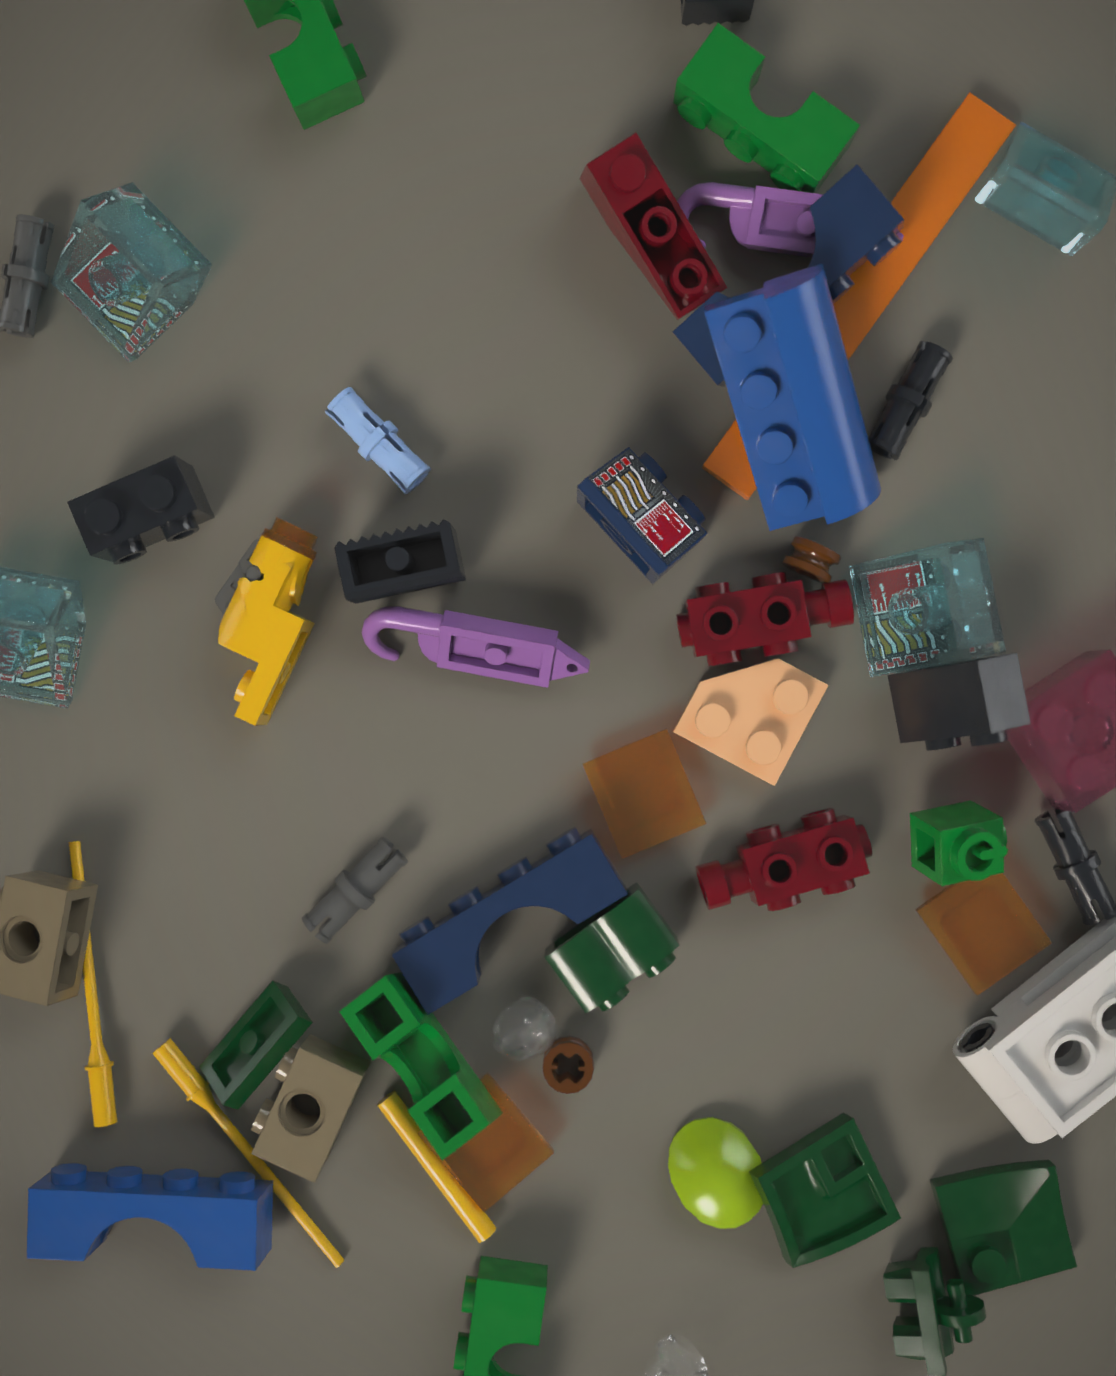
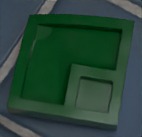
(824, 1193)
(1004, 1224)

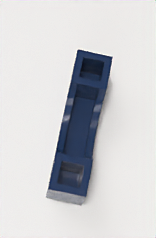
(850, 227)
(444, 956)

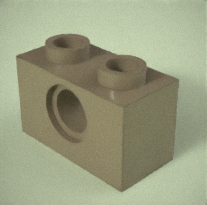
(63, 916)
(301, 1140)

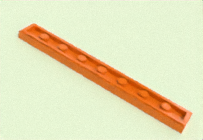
(926, 206)

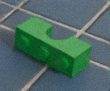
(315, 67)
(793, 148)
(445, 1091)
(505, 1310)

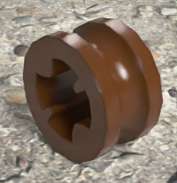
(811, 560)
(567, 1082)

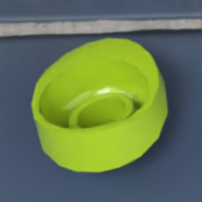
(711, 1172)

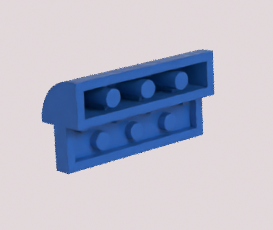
(795, 399)

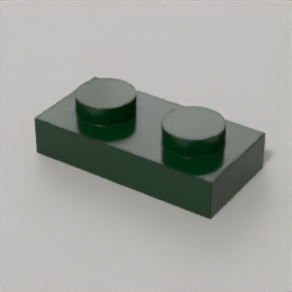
(255, 1045)

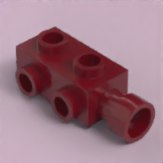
(750, 620)
(804, 854)

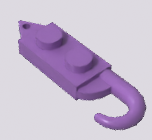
(761, 216)
(479, 645)

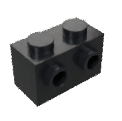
(141, 511)
(960, 700)

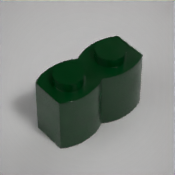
(612, 949)

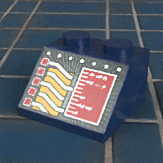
(641, 513)

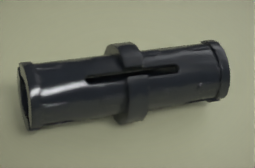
(909, 399)
(1077, 866)

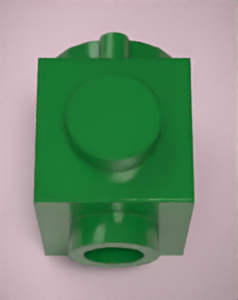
(957, 843)

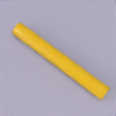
(406, 1127)

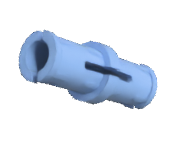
(377, 440)

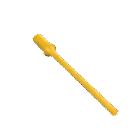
(99, 1064)
(199, 1092)

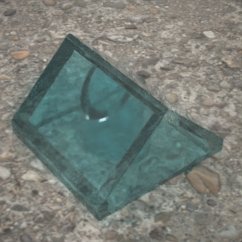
(1049, 190)

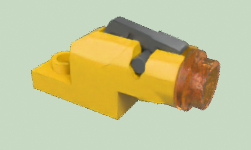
(259, 617)

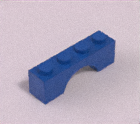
(219, 1218)

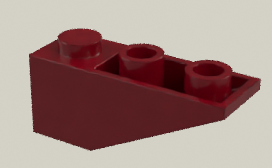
(651, 225)

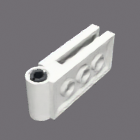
(1053, 1041)

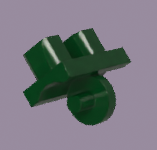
(930, 1333)

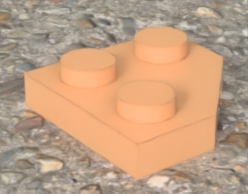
(752, 715)

